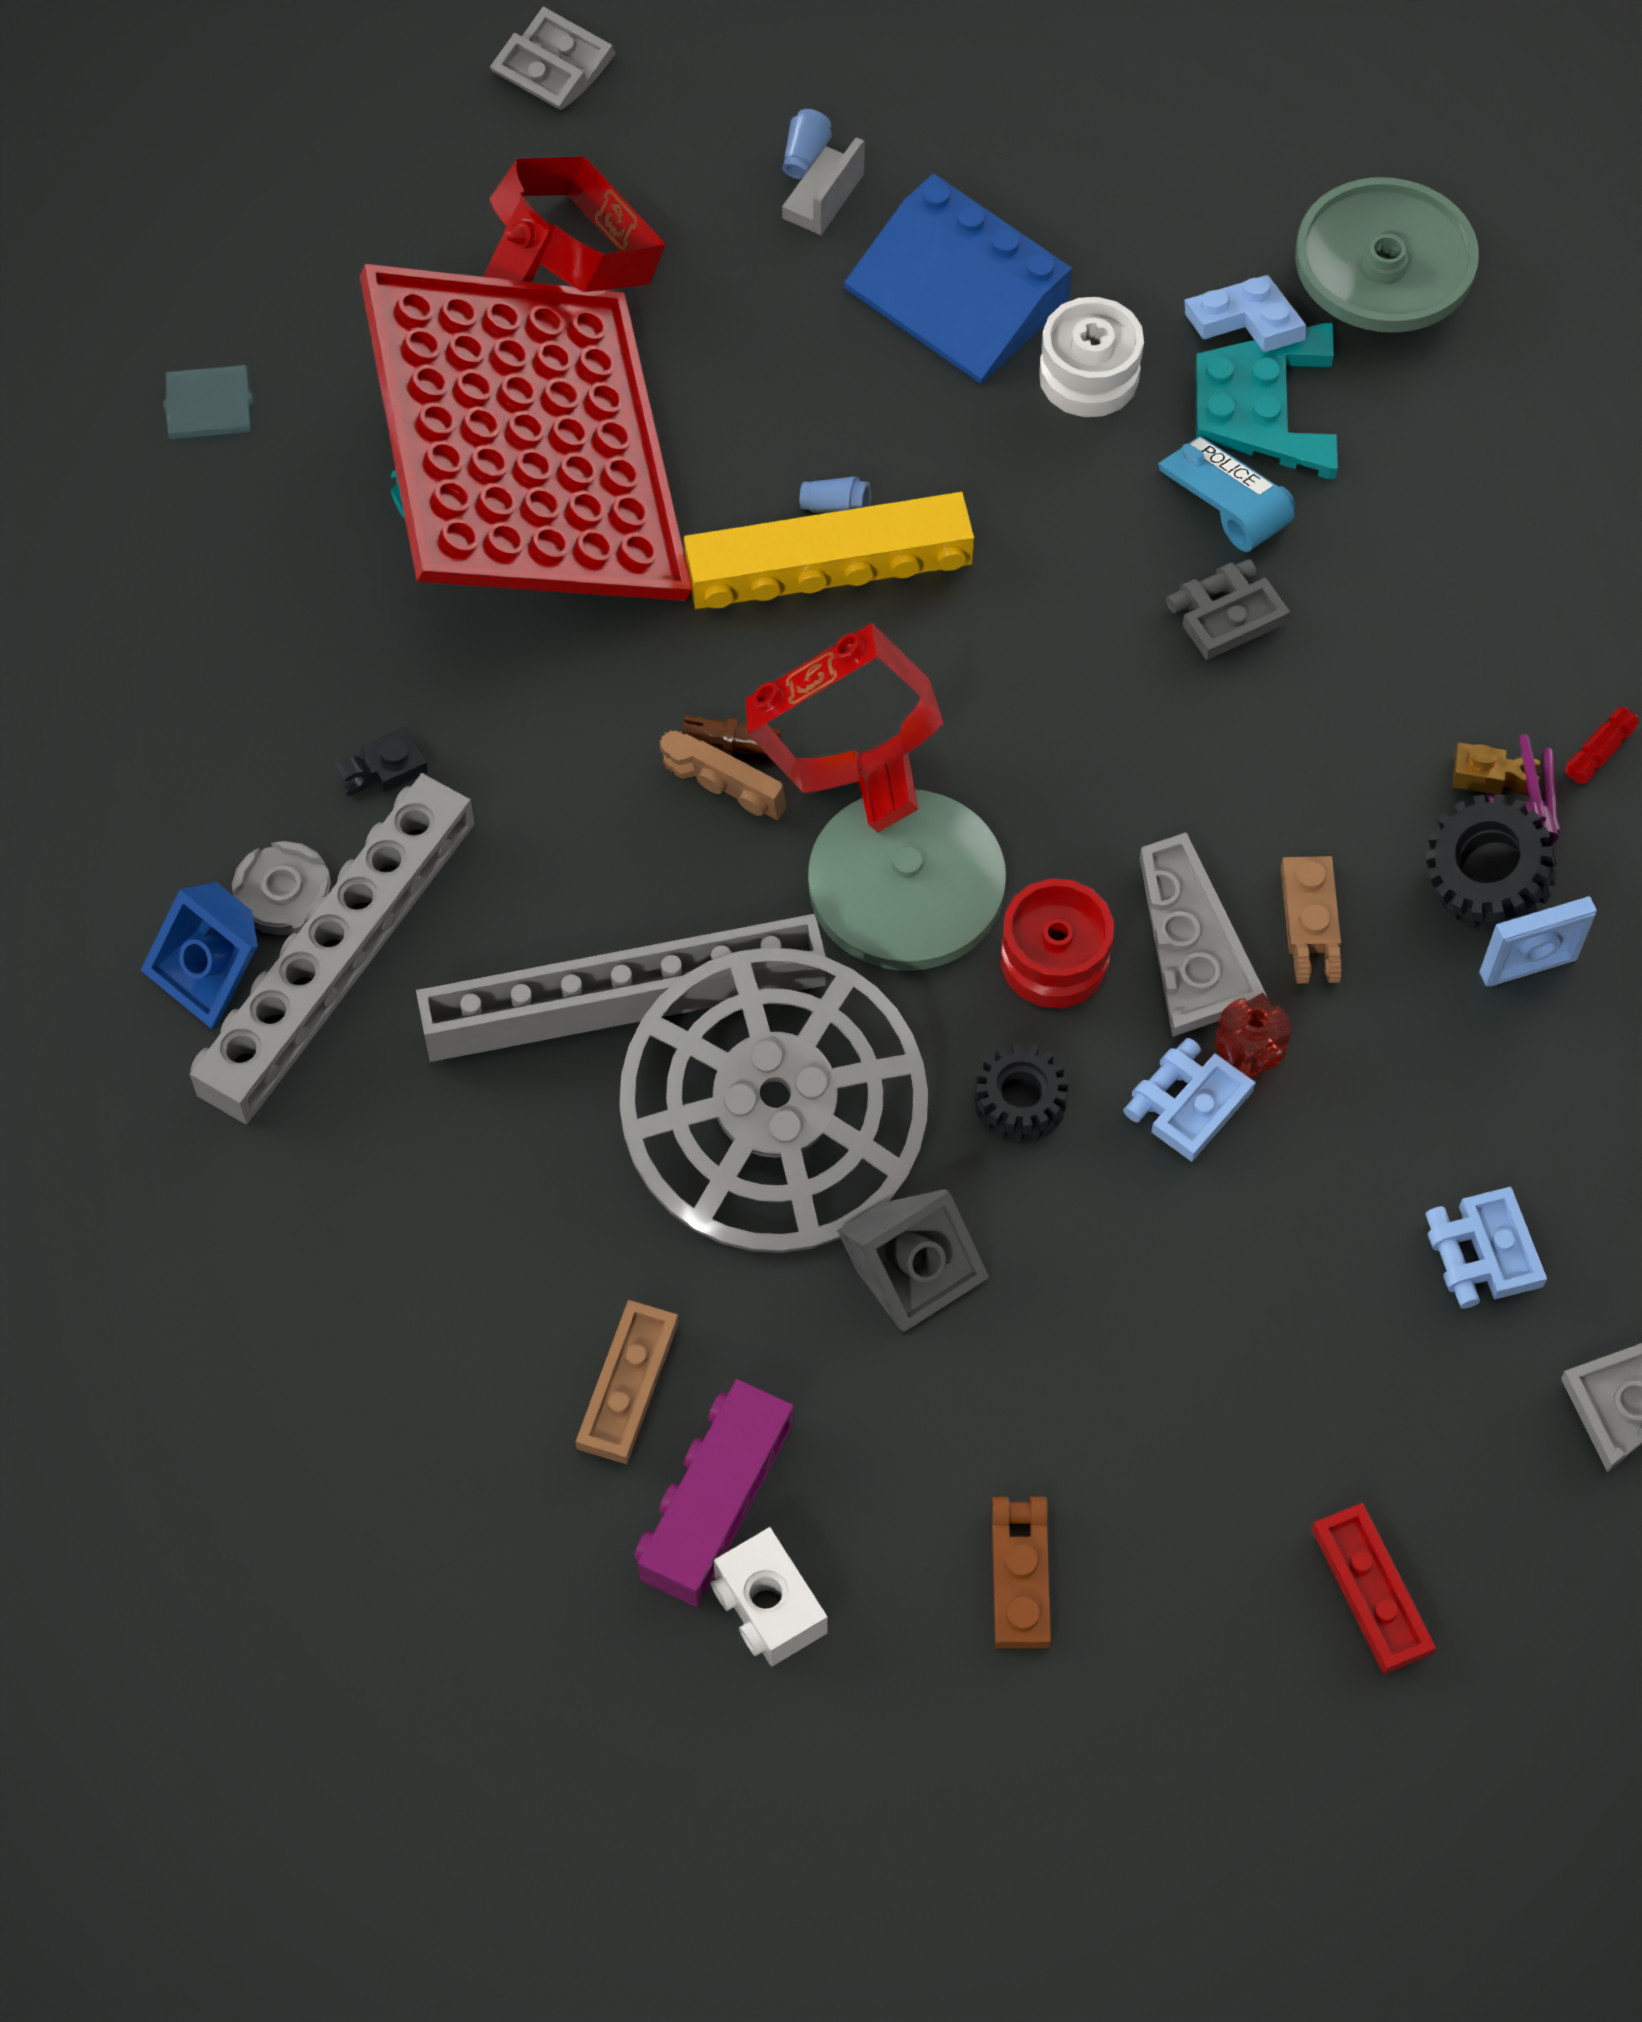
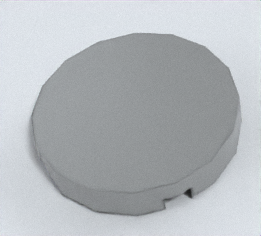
(281, 886)

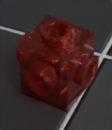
(1253, 1035)

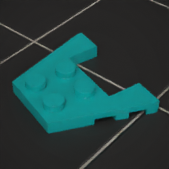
(1245, 400)

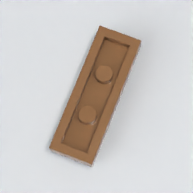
(627, 1382)

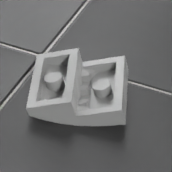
(553, 59)

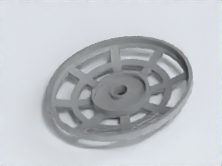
(766, 1129)

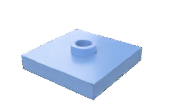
(1537, 941)

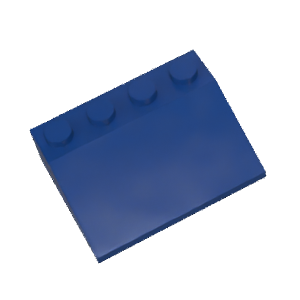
(960, 279)

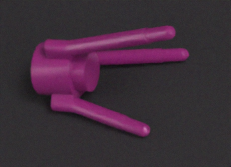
(1546, 810)

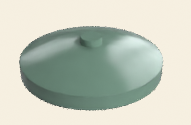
(1386, 254)
(910, 891)

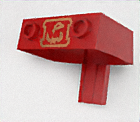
(534, 242)
(881, 771)

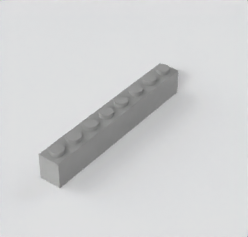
(605, 989)

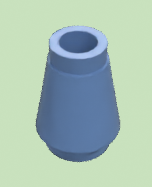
(806, 139)
(835, 495)

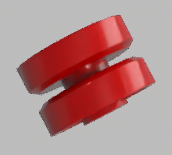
(1056, 943)

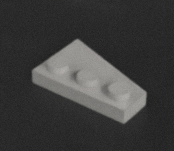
(1610, 1402)

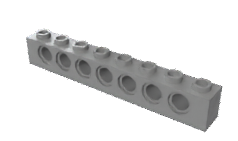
(245, 1086)

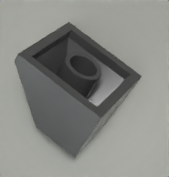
(914, 1255)

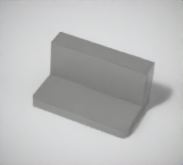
(825, 187)

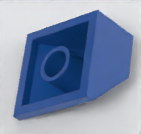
(203, 950)

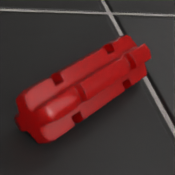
(1601, 745)

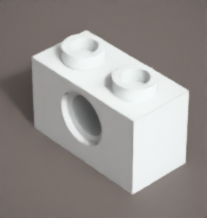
(765, 1566)

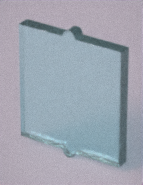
(207, 402)

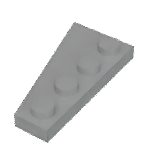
(1193, 937)

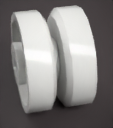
(1091, 356)

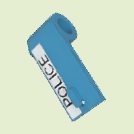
(1247, 502)

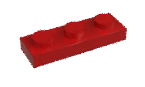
(1373, 1588)

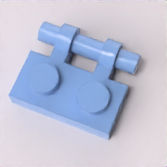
(1200, 1108)
(1500, 1241)

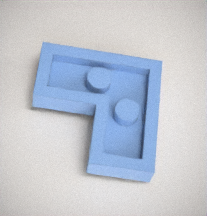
(1252, 305)

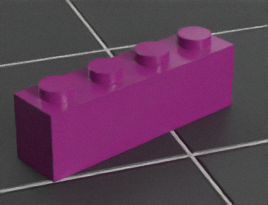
(715, 1491)

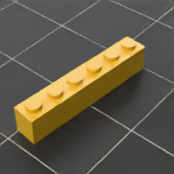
(829, 550)

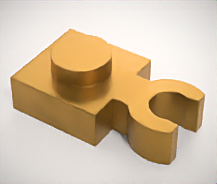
(1488, 770)

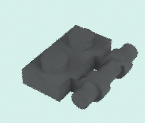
(1232, 618)

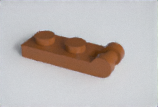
(1020, 1574)

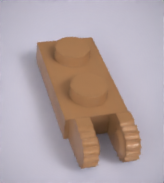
(722, 772)
(1311, 914)

